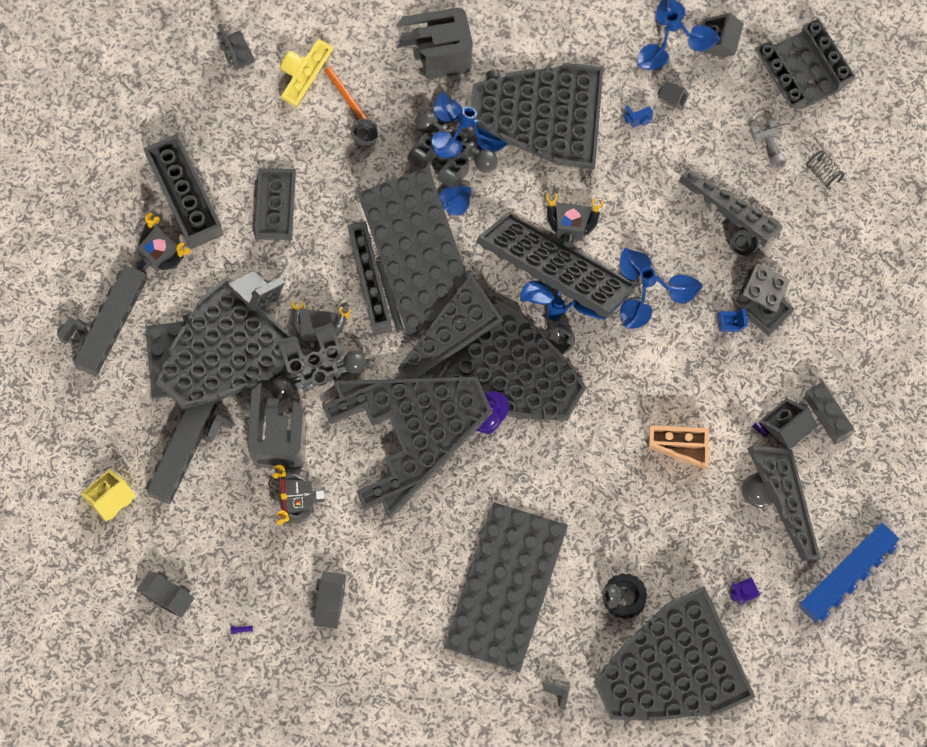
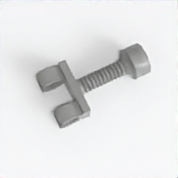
(777, 159)

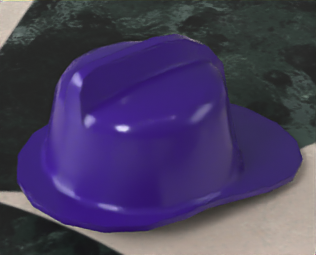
(500, 408)

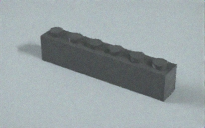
(369, 278)
(110, 320)
(180, 451)

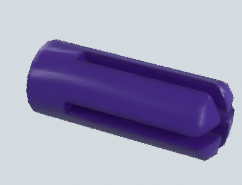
(760, 429)

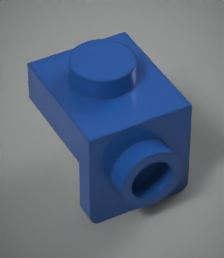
(638, 118)
(732, 321)

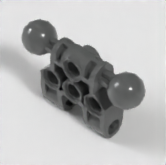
(451, 173)
(290, 351)

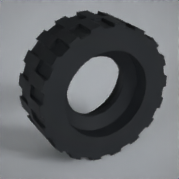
(639, 590)

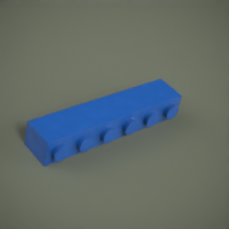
(849, 573)

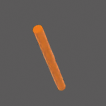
(346, 95)

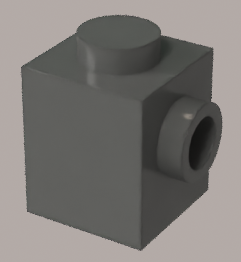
(673, 95)

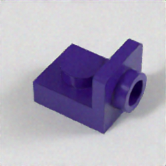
(743, 591)

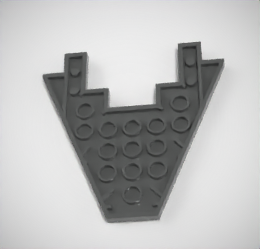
(429, 421)

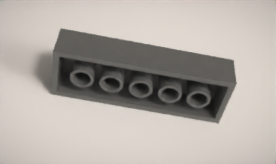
(183, 191)

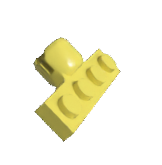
(303, 71)

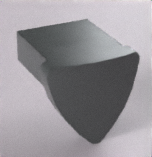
(213, 428)
(558, 690)

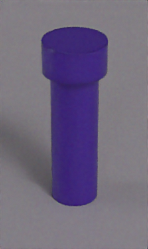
(241, 629)

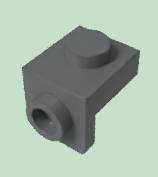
(68, 329)

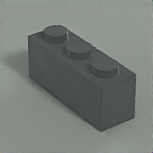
(829, 413)

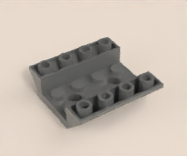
(817, 62)

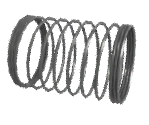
(819, 159)

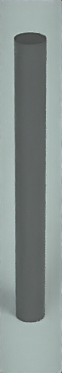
(390, 298)

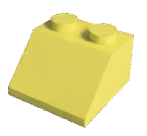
(108, 495)

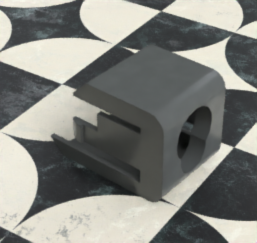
(441, 28)
(280, 445)

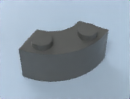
(165, 593)
(329, 599)

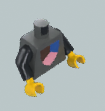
(572, 221)
(158, 249)

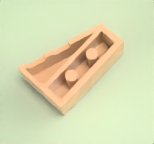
(681, 443)

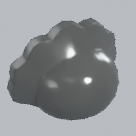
(612, 595)

